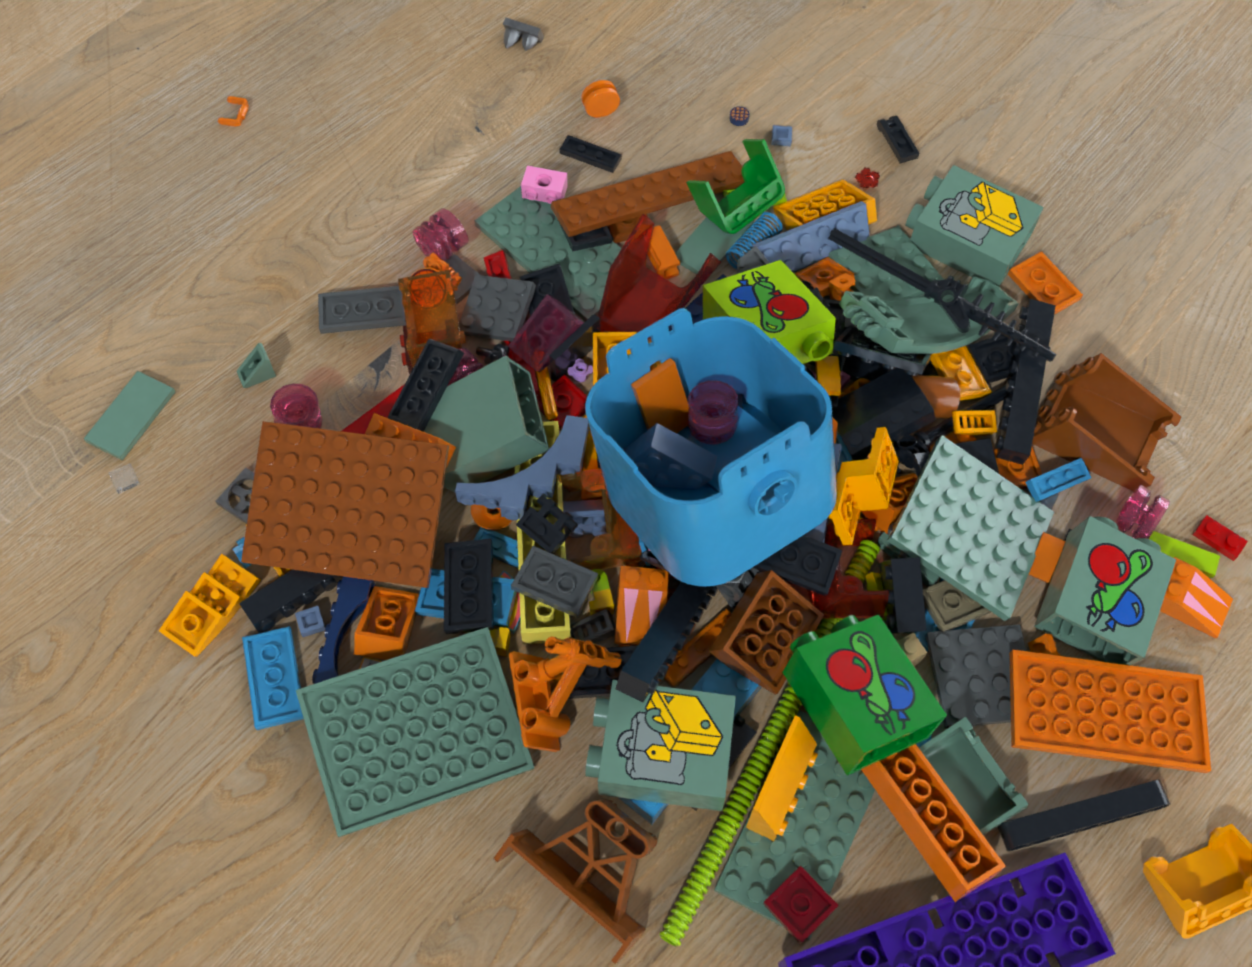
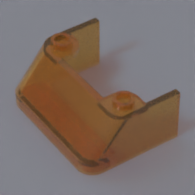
(620, 543)

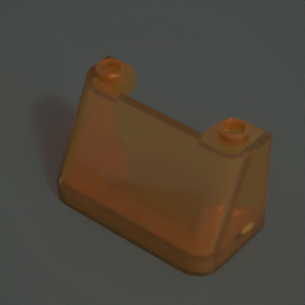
(430, 311)

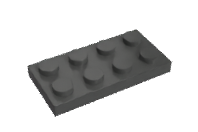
(361, 309)

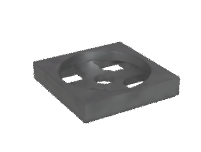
(234, 488)

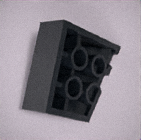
(905, 599)

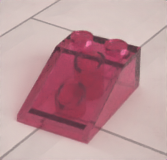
(544, 332)

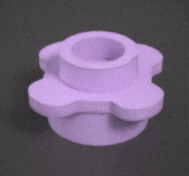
(580, 376)

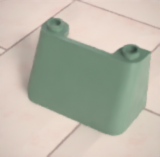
(973, 776)

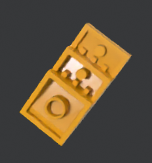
(209, 605)

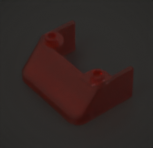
(846, 592)

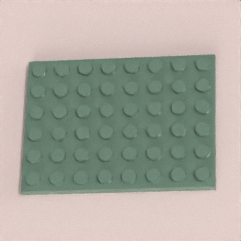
(413, 731)

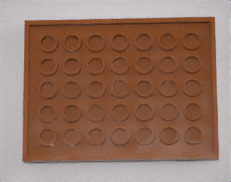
(345, 504)

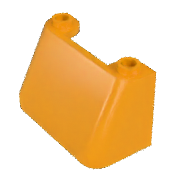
(1206, 884)

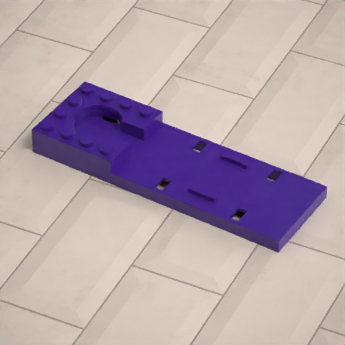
(981, 928)

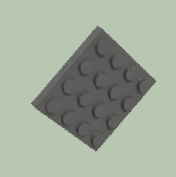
(974, 672)

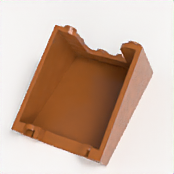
(1104, 420)

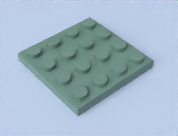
(875, 281)

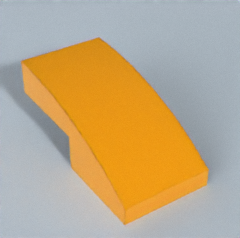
(829, 375)

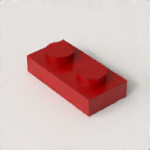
(1220, 538)

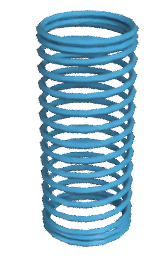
(764, 227)

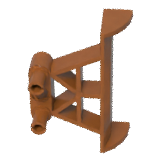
(635, 842)

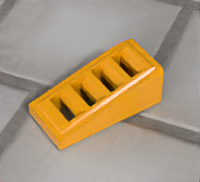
(988, 417)

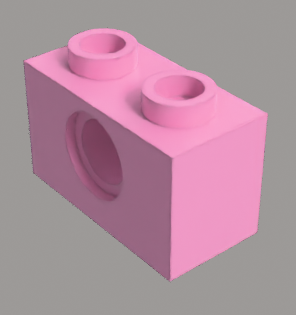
(543, 184)

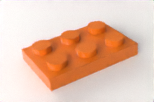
(1045, 282)

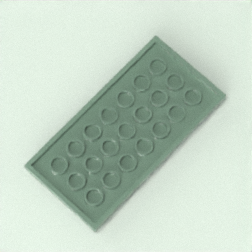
(536, 241)
(814, 838)

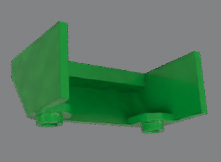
(758, 193)

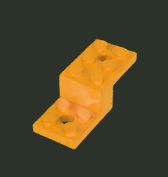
(864, 485)

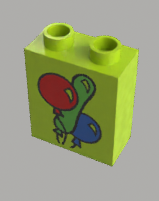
(778, 306)

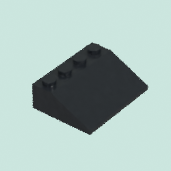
(884, 402)

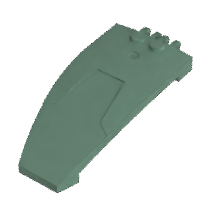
(919, 323)

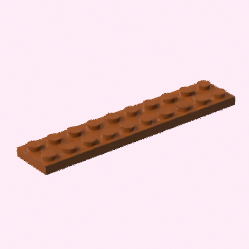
(645, 194)

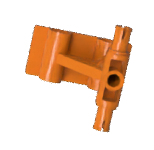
(537, 677)

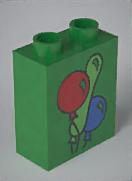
(862, 692)

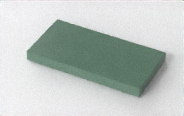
(706, 240)
(129, 415)

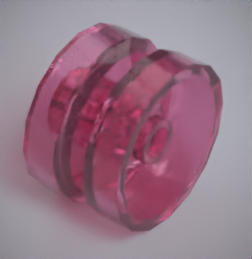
(1139, 513)

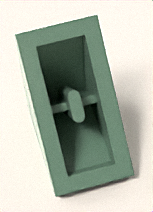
(255, 368)

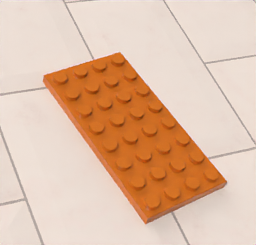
(1108, 711)

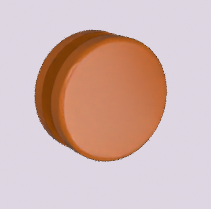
(600, 98)

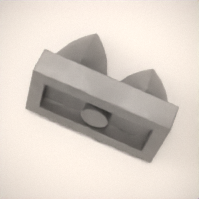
(516, 29)

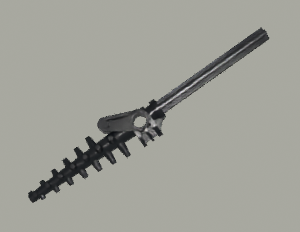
(957, 310)
(921, 441)

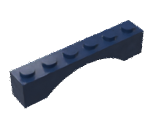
(350, 604)

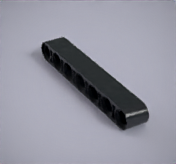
(1083, 815)

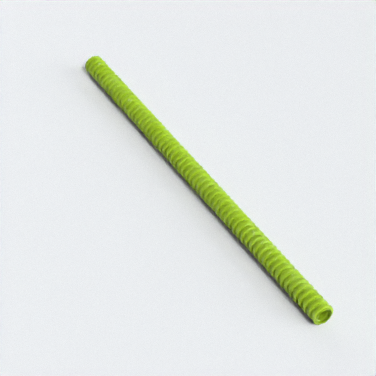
(749, 781)

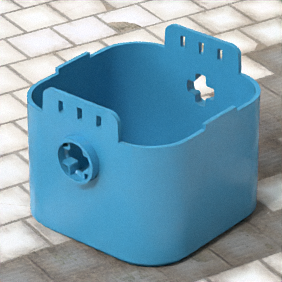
(774, 501)

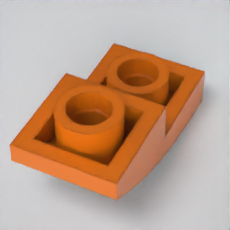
(1046, 557)

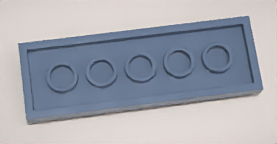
(810, 241)

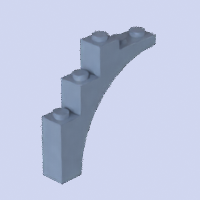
(539, 479)

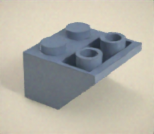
(588, 515)

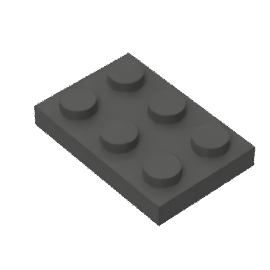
(554, 581)

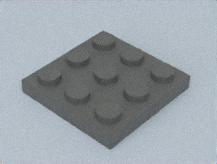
(496, 307)

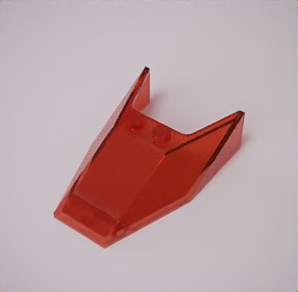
(638, 296)

